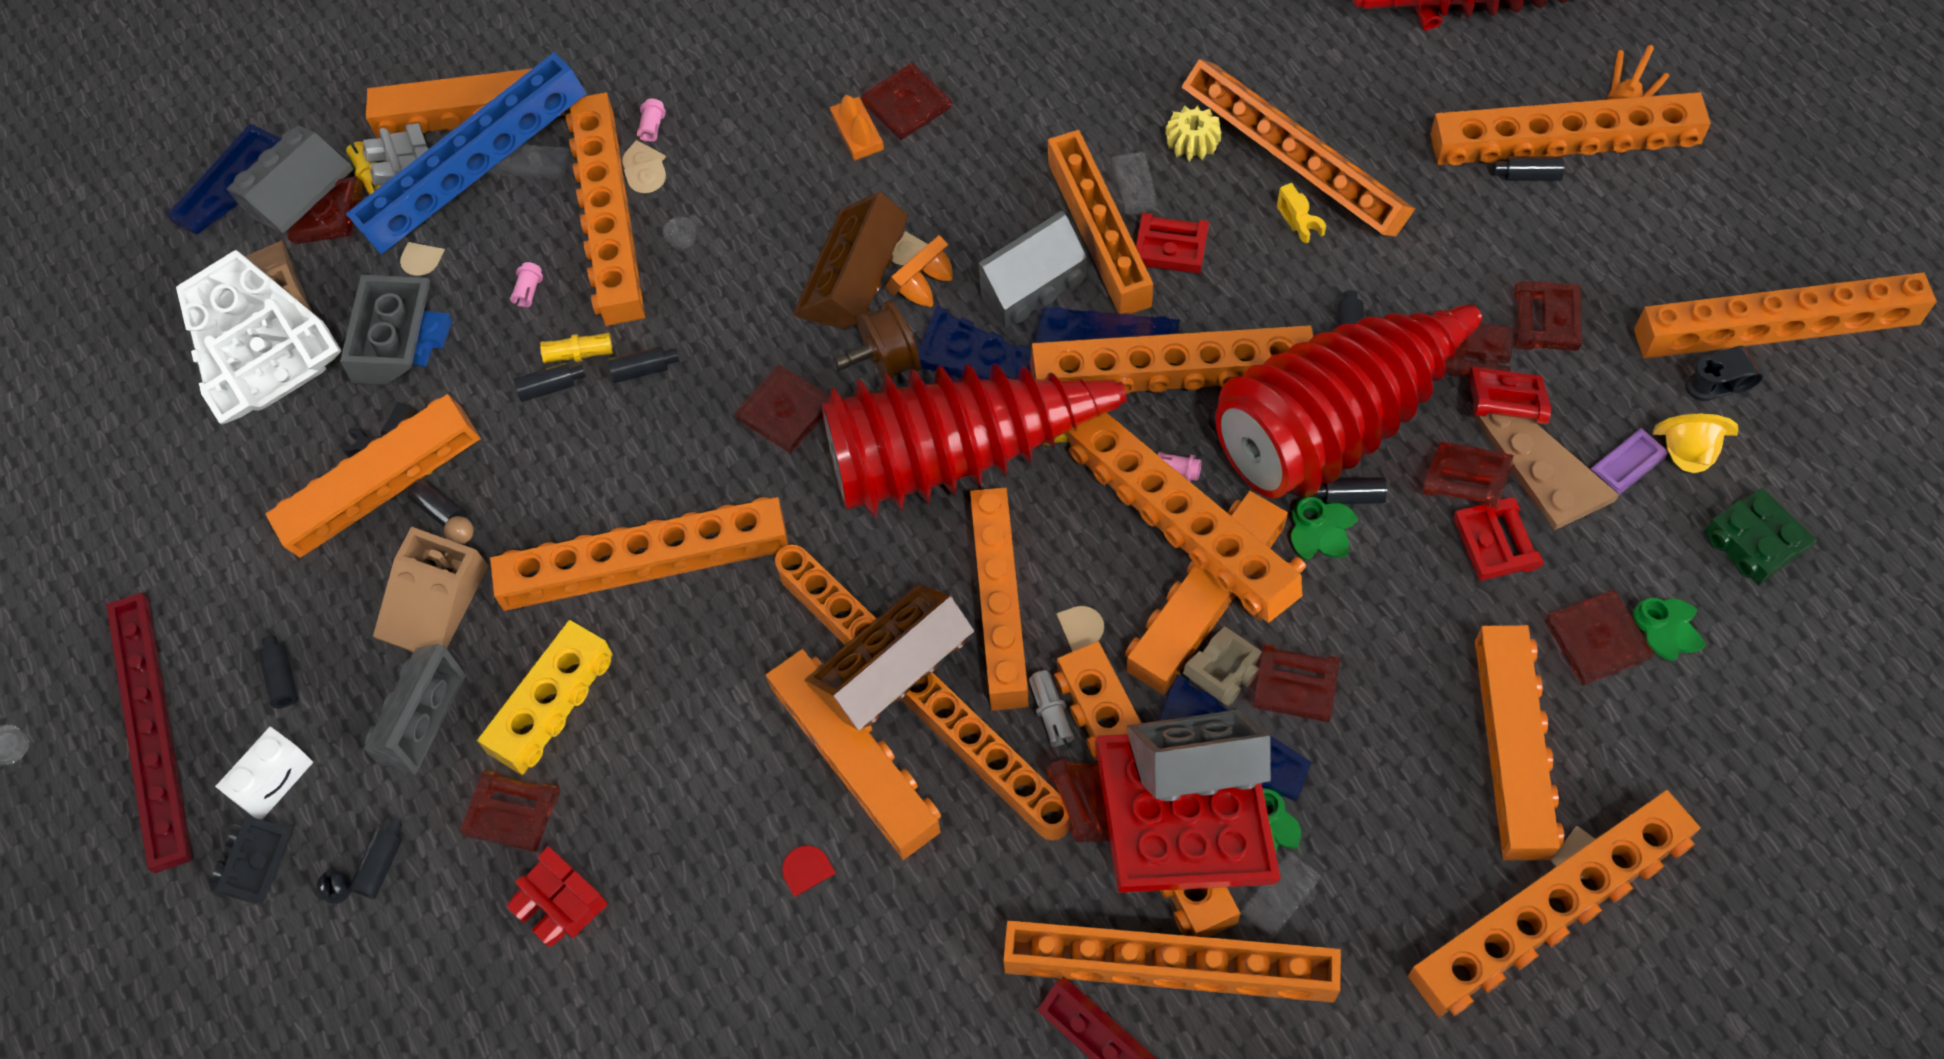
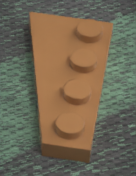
(1547, 470)

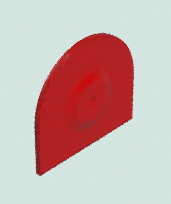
(806, 868)

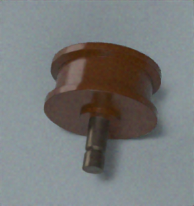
(886, 341)

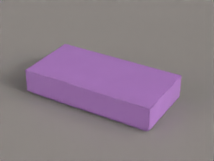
(1630, 461)

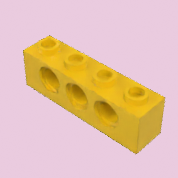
(547, 677)

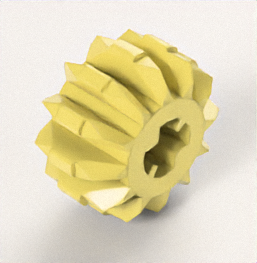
(1193, 133)

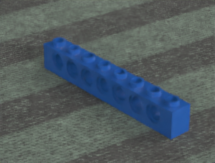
(467, 153)

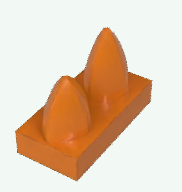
(856, 127)
(910, 280)

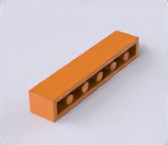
(434, 103)
(1100, 223)
(372, 476)
(999, 600)
(1195, 605)
(1517, 744)
(857, 760)

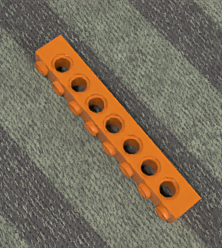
(1570, 128)
(1298, 148)
(606, 211)
(1784, 315)
(1157, 353)
(1184, 515)
(660, 560)
(1092, 668)
(1661, 818)
(1172, 961)

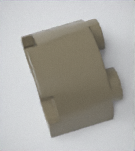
(1224, 666)

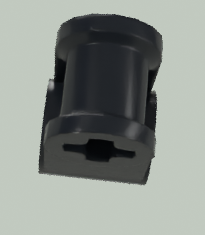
(1723, 374)

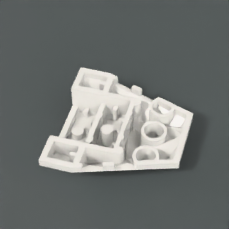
(250, 337)

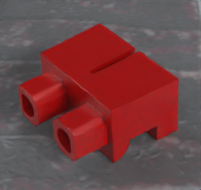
(560, 894)

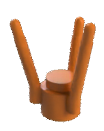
(1632, 87)

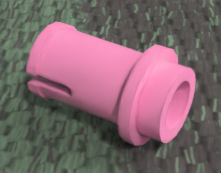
(652, 113)
(528, 277)
(1187, 467)

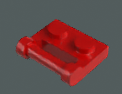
(1172, 250)
(1509, 394)
(1488, 544)

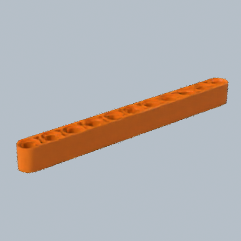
(932, 699)

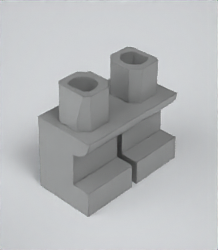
(395, 150)

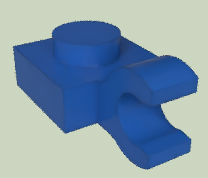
(432, 334)

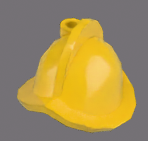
(1695, 439)

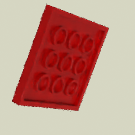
(1183, 841)

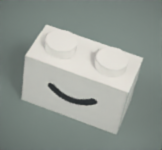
(264, 773)

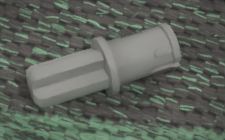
(1050, 708)

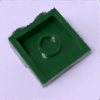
(1759, 536)

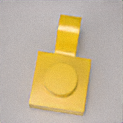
(1295, 210)

